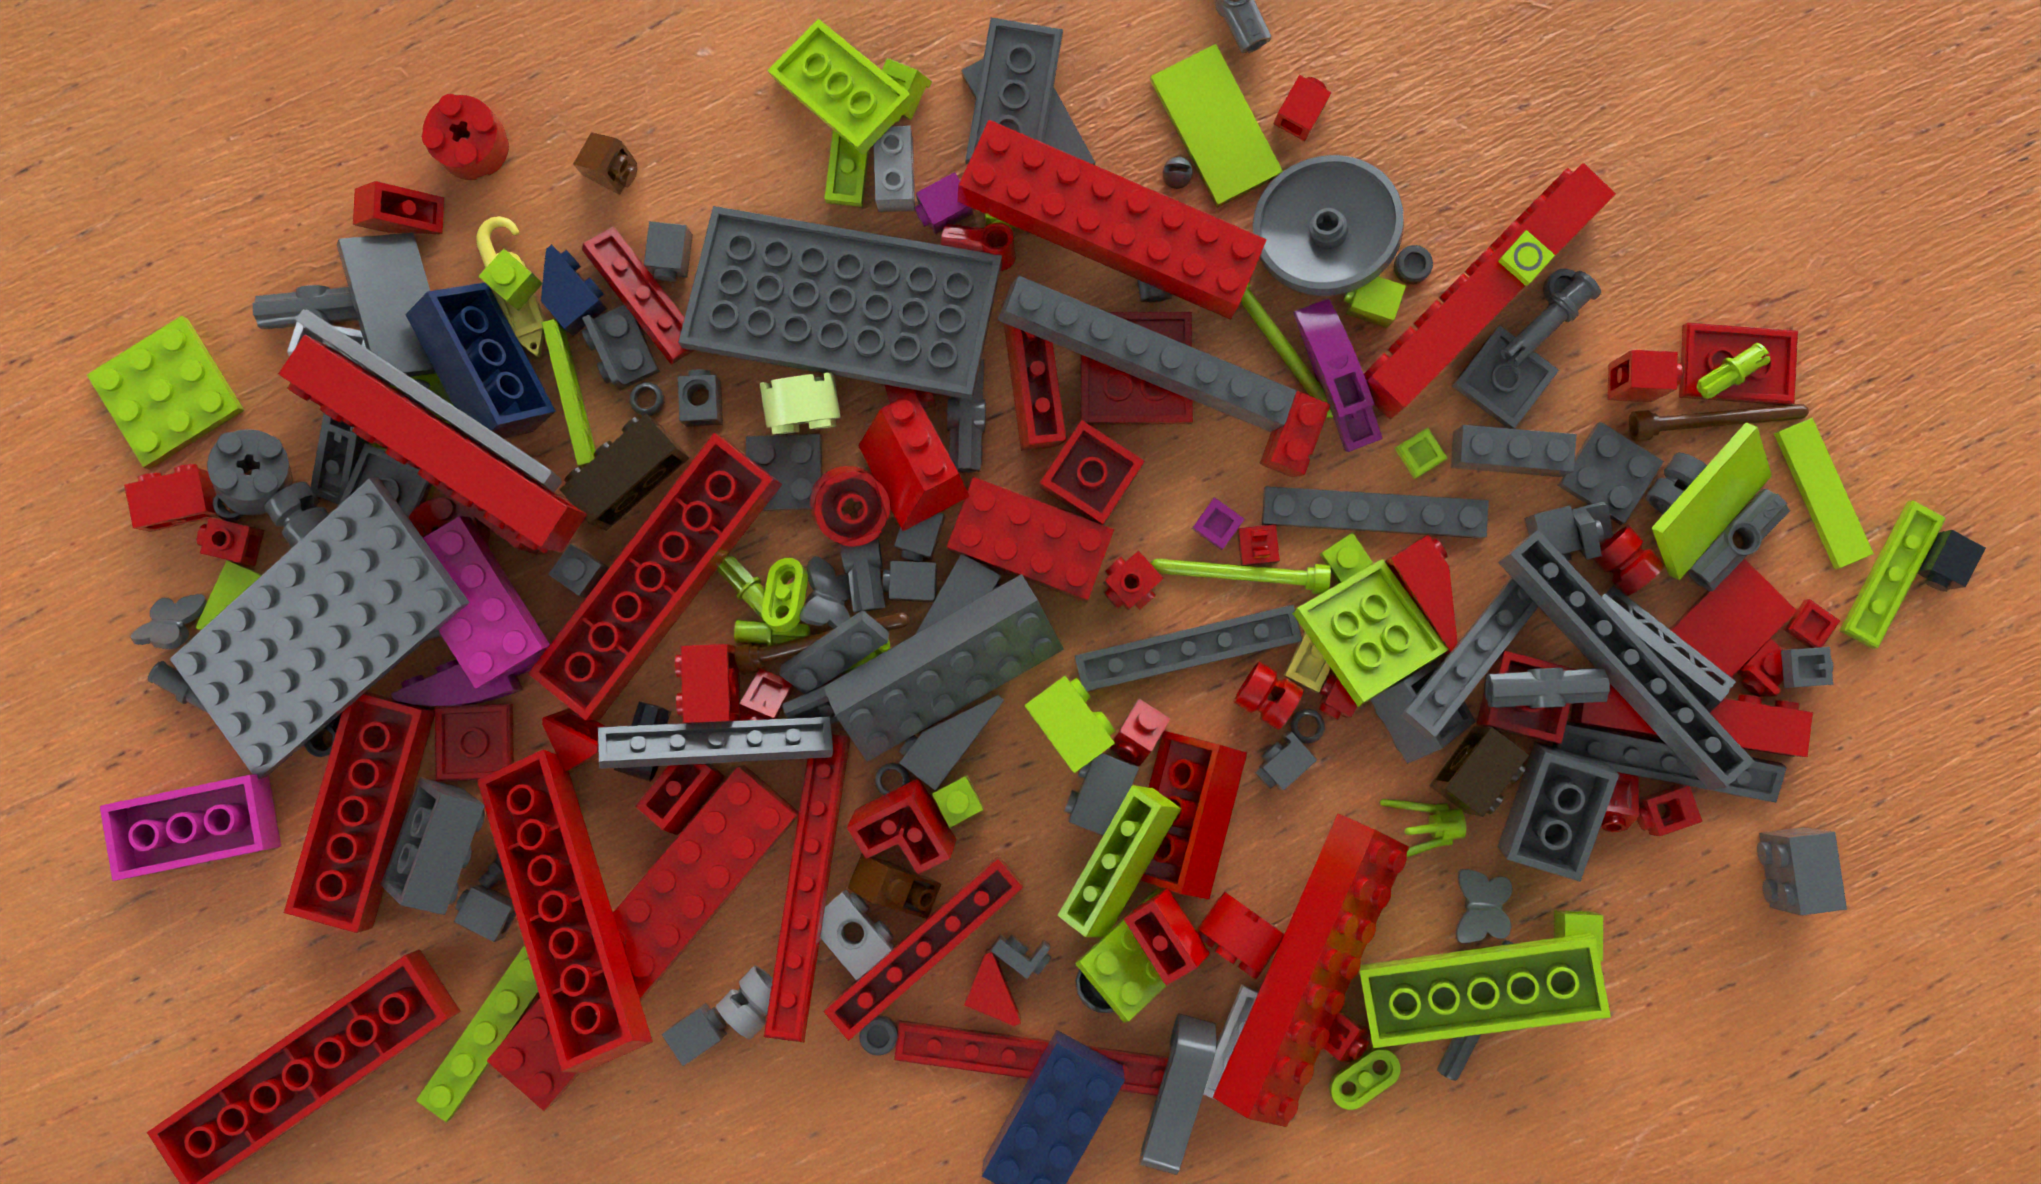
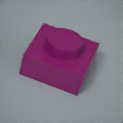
(1218, 523)

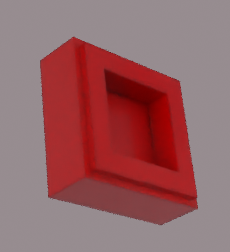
(1812, 624)

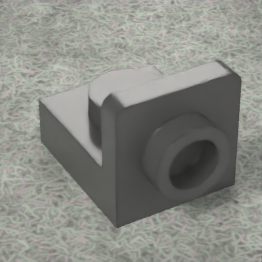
(1593, 527)
(1807, 667)
(1013, 953)

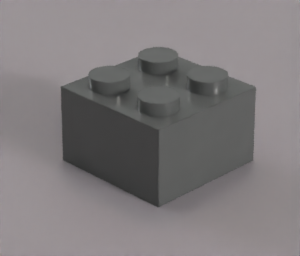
(1802, 871)

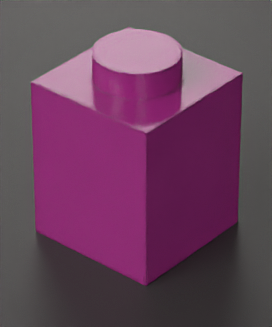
(939, 204)

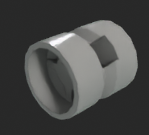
(748, 1006)

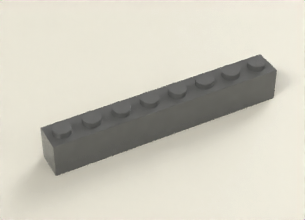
(1146, 354)
(1628, 662)

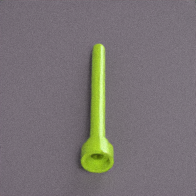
(1283, 347)
(1314, 578)

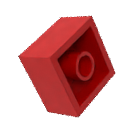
(1091, 473)
(708, 683)
(1540, 724)

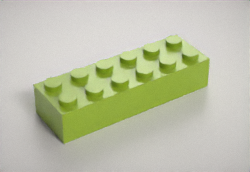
(1070, 723)
(1484, 990)

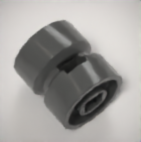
(1679, 475)
(296, 511)

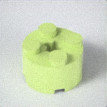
(799, 402)

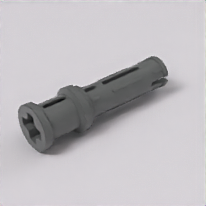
(1561, 308)

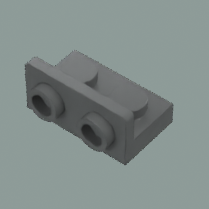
(620, 346)

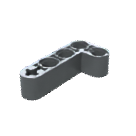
(1179, 1094)

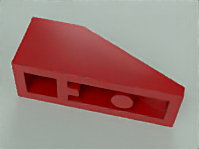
(1427, 580)

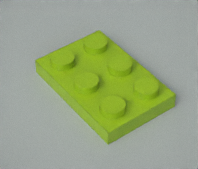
(1122, 970)

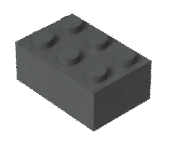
(1557, 811)
(433, 846)

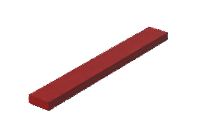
(806, 894)
(1010, 1054)

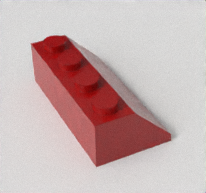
(1204, 784)

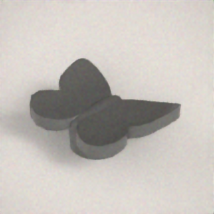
(829, 594)
(168, 622)
(1483, 906)

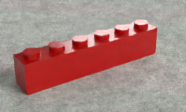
(1752, 725)
(923, 948)

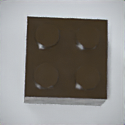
(1480, 771)

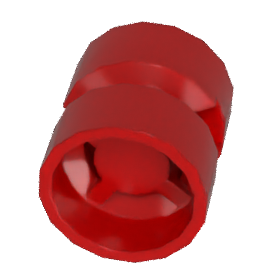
(1628, 561)
(1256, 689)

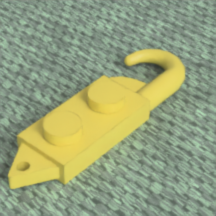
(527, 321)

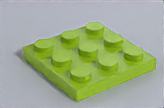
(165, 392)
(1370, 632)

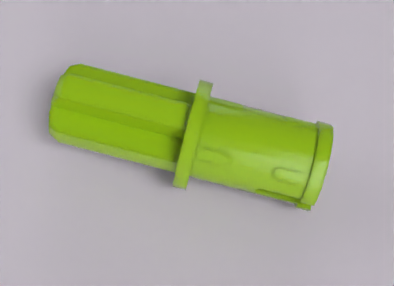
(1733, 371)
(743, 582)
(761, 633)

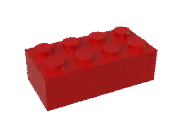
(1030, 539)

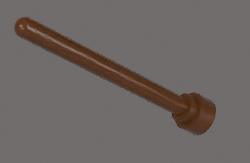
(1645, 425)
(752, 657)

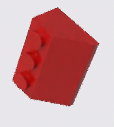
(911, 462)

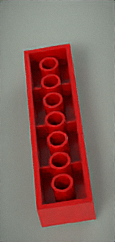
(1110, 219)
(1476, 300)
(433, 445)
(655, 578)
(564, 913)
(1311, 972)
(304, 1071)

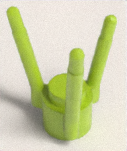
(1445, 824)

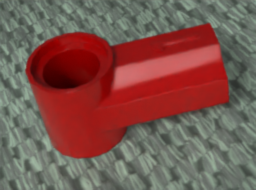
(982, 240)

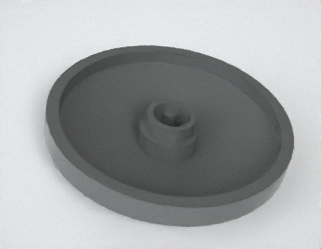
(1329, 225)

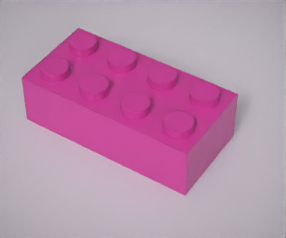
(496, 626)
(190, 826)

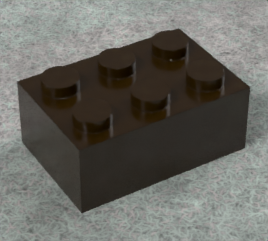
(623, 472)

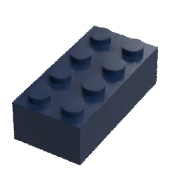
(480, 359)
(1054, 1115)

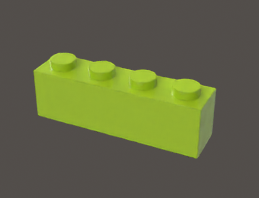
(1119, 861)

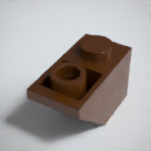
(606, 162)
(894, 886)

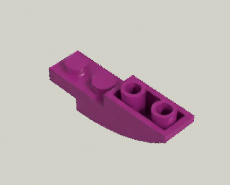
(1339, 373)
(454, 688)

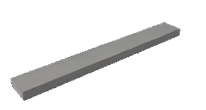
(429, 400)

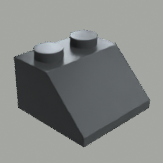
(1406, 738)

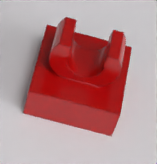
(1258, 545)

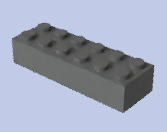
(943, 668)

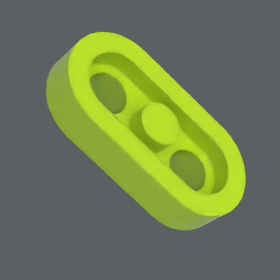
(782, 597)
(1366, 1081)

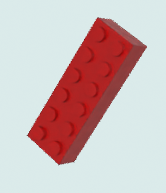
(359, 812)

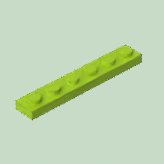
(480, 1039)

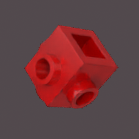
(1141, 571)

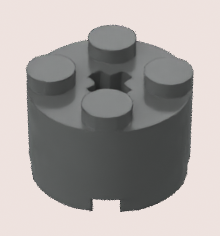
(245, 451)

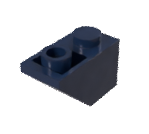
(566, 293)

